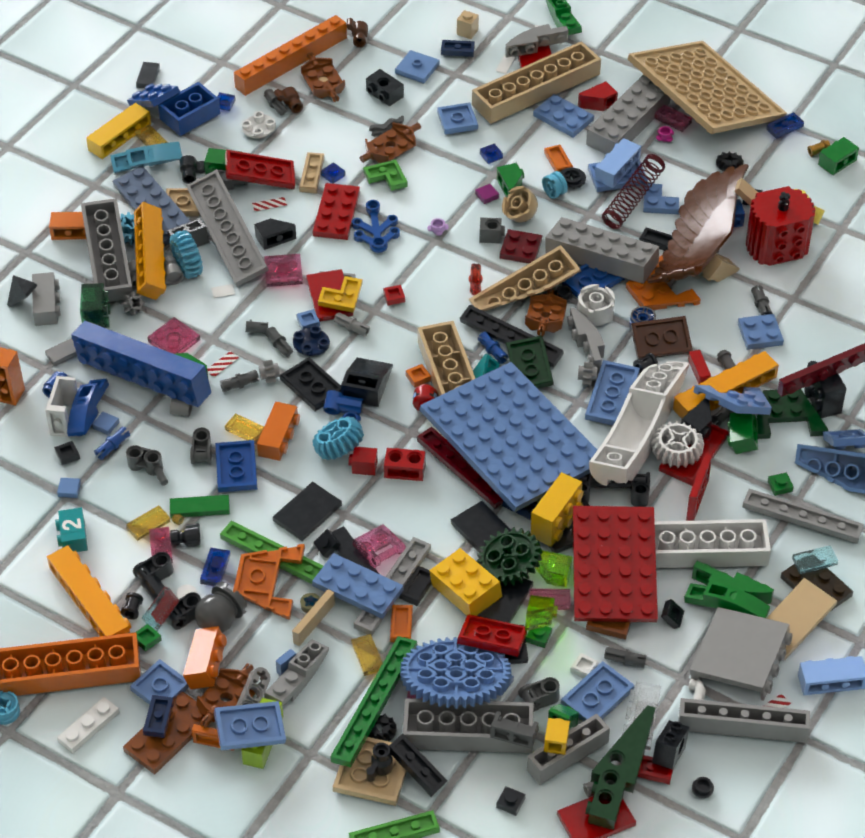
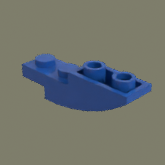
(84, 407)

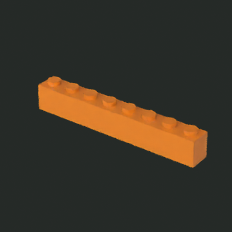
(290, 55)

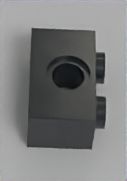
(384, 87)
(670, 744)

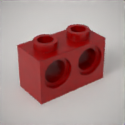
(404, 464)

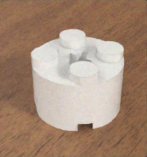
(596, 304)

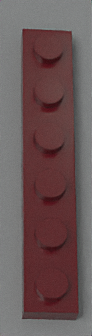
(821, 370)
(453, 460)

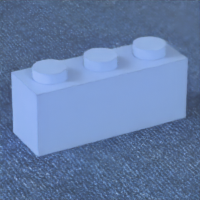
(617, 162)
(832, 675)

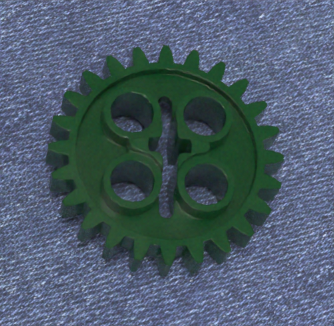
(510, 555)

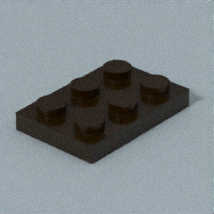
(822, 579)

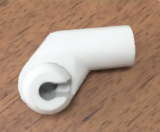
(698, 687)

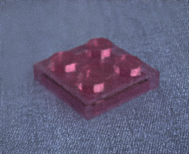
(283, 270)
(174, 337)

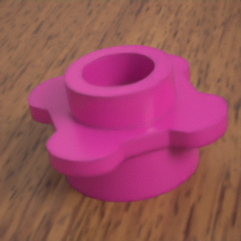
(665, 134)

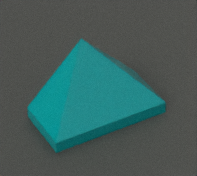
(485, 365)

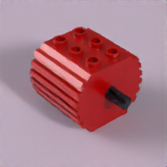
(780, 226)

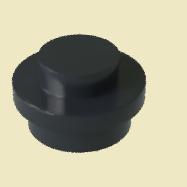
(564, 292)
(702, 787)

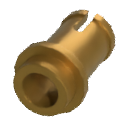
(816, 149)

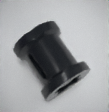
(643, 363)
(132, 604)

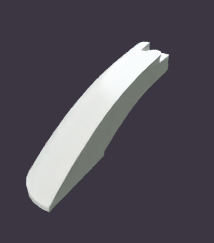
(643, 412)

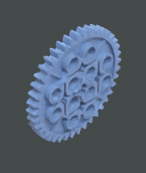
(454, 673)

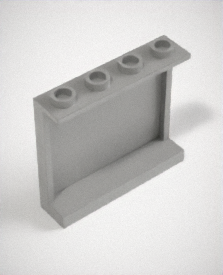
(742, 650)

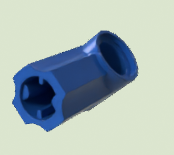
(338, 403)

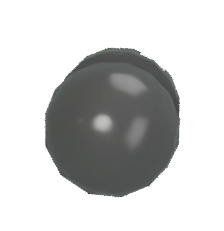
(220, 608)

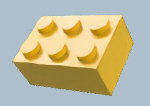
(556, 509)
(465, 583)

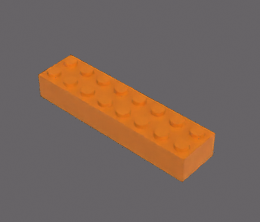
(70, 664)

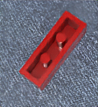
(698, 366)

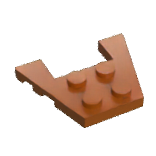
(659, 294)
(259, 574)

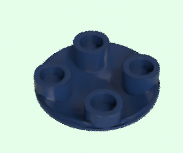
(311, 341)

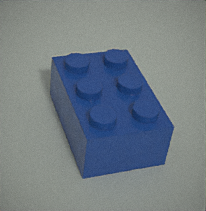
(189, 108)

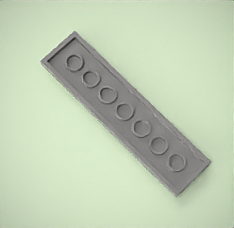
(227, 228)

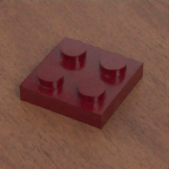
(520, 246)

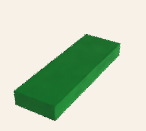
(200, 506)

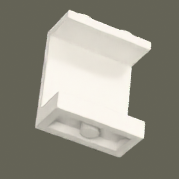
(56, 413)

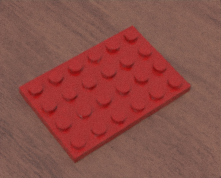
(614, 564)

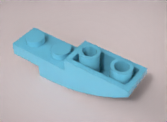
(145, 156)

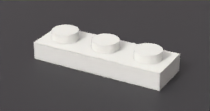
(88, 725)

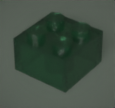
(94, 304)

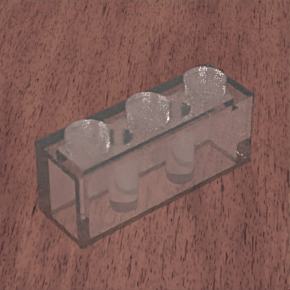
(643, 695)

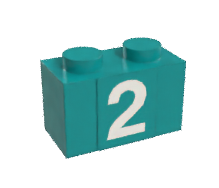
(72, 529)

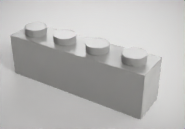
(581, 742)

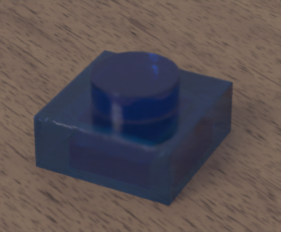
(226, 101)
(491, 153)
(333, 173)

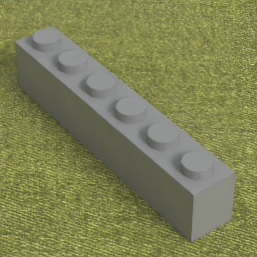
(745, 720)

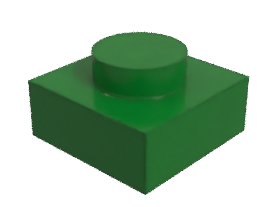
(780, 484)
(539, 636)
(148, 637)

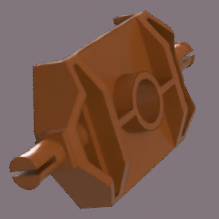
(319, 68)
(400, 137)
(546, 313)
(227, 685)

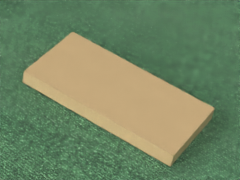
(803, 611)

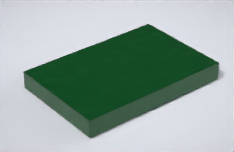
(531, 359)

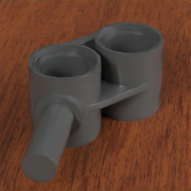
(141, 457)

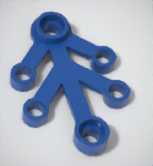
(377, 244)

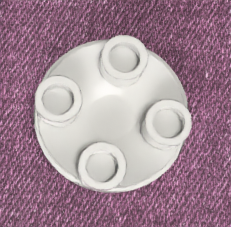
(258, 125)

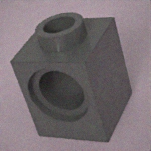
(491, 230)

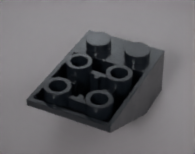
(366, 380)

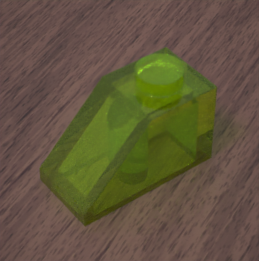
(555, 568)
(540, 612)

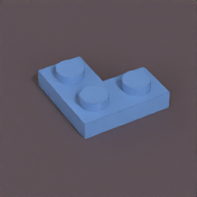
(656, 203)

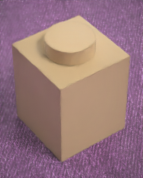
(467, 24)

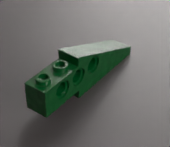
(629, 752)

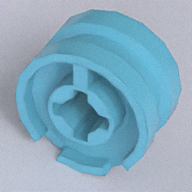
(554, 184)
(12, 711)

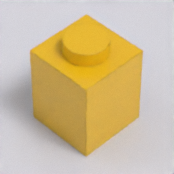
(556, 736)

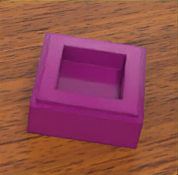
(487, 193)

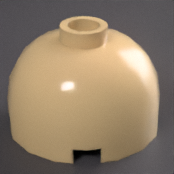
(520, 204)

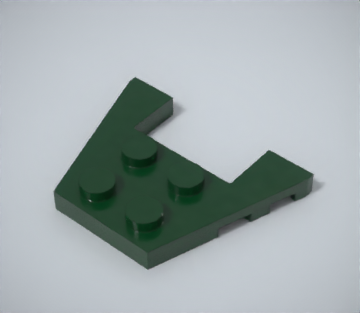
(789, 408)

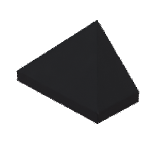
(19, 290)

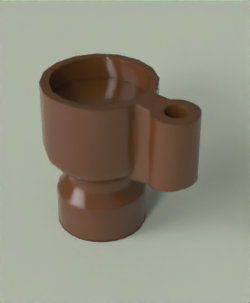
(359, 31)
(290, 98)

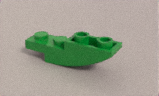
(562, 16)
(705, 573)
(726, 597)

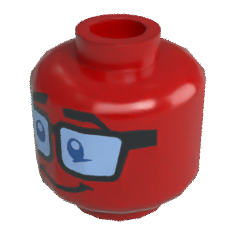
(423, 394)

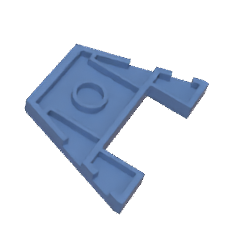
(749, 402)

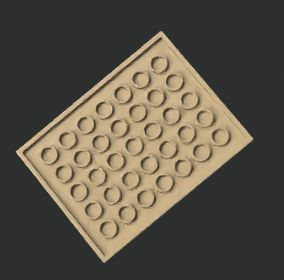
(706, 86)

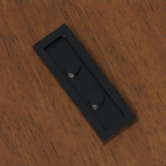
(417, 765)

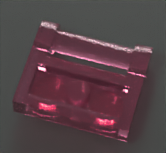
(375, 540)

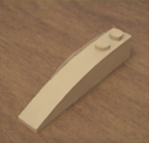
(529, 280)

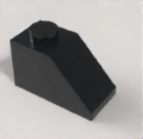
(274, 232)
(700, 418)

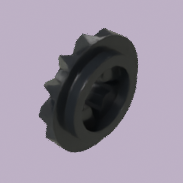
(723, 163)
(578, 177)
(388, 729)

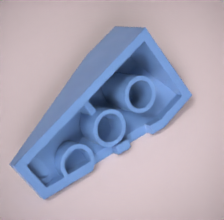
(836, 465)

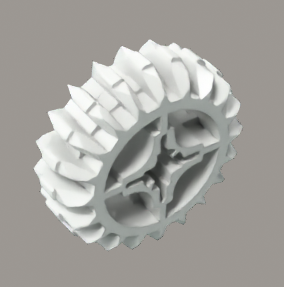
(676, 450)

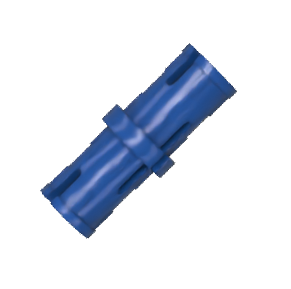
(493, 347)
(111, 443)

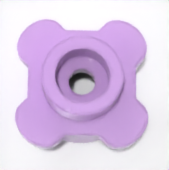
(438, 226)

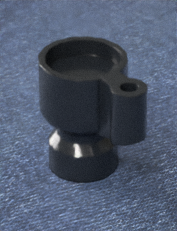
(189, 167)
(189, 536)
(380, 762)

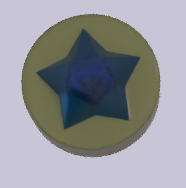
(308, 601)

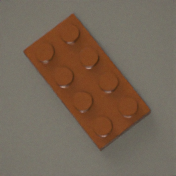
(157, 751)

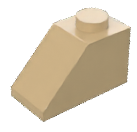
(719, 268)

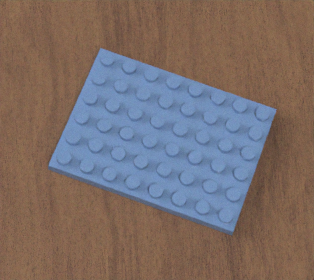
(510, 434)

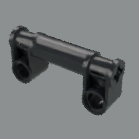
(638, 486)
(156, 569)

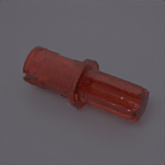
(475, 279)

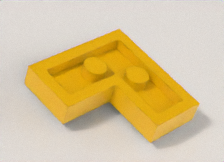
(342, 299)

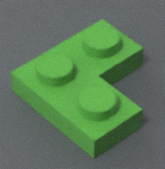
(386, 171)

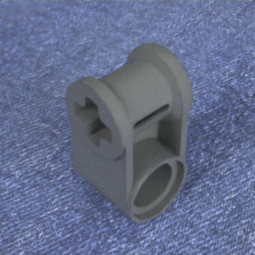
(201, 446)
(539, 693)

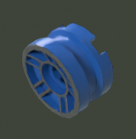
(642, 314)

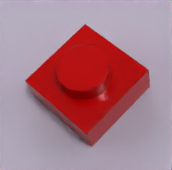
(394, 295)

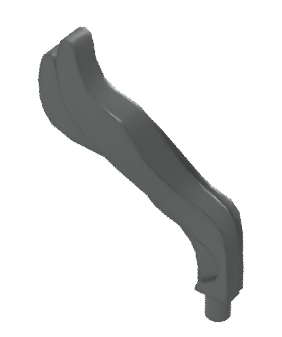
(378, 129)

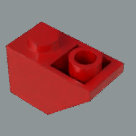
(598, 97)

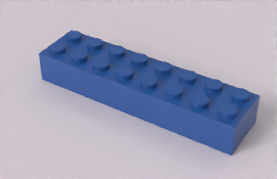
(141, 363)

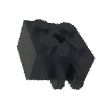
(827, 395)

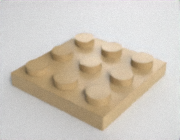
(354, 780)

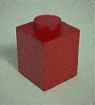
(363, 460)

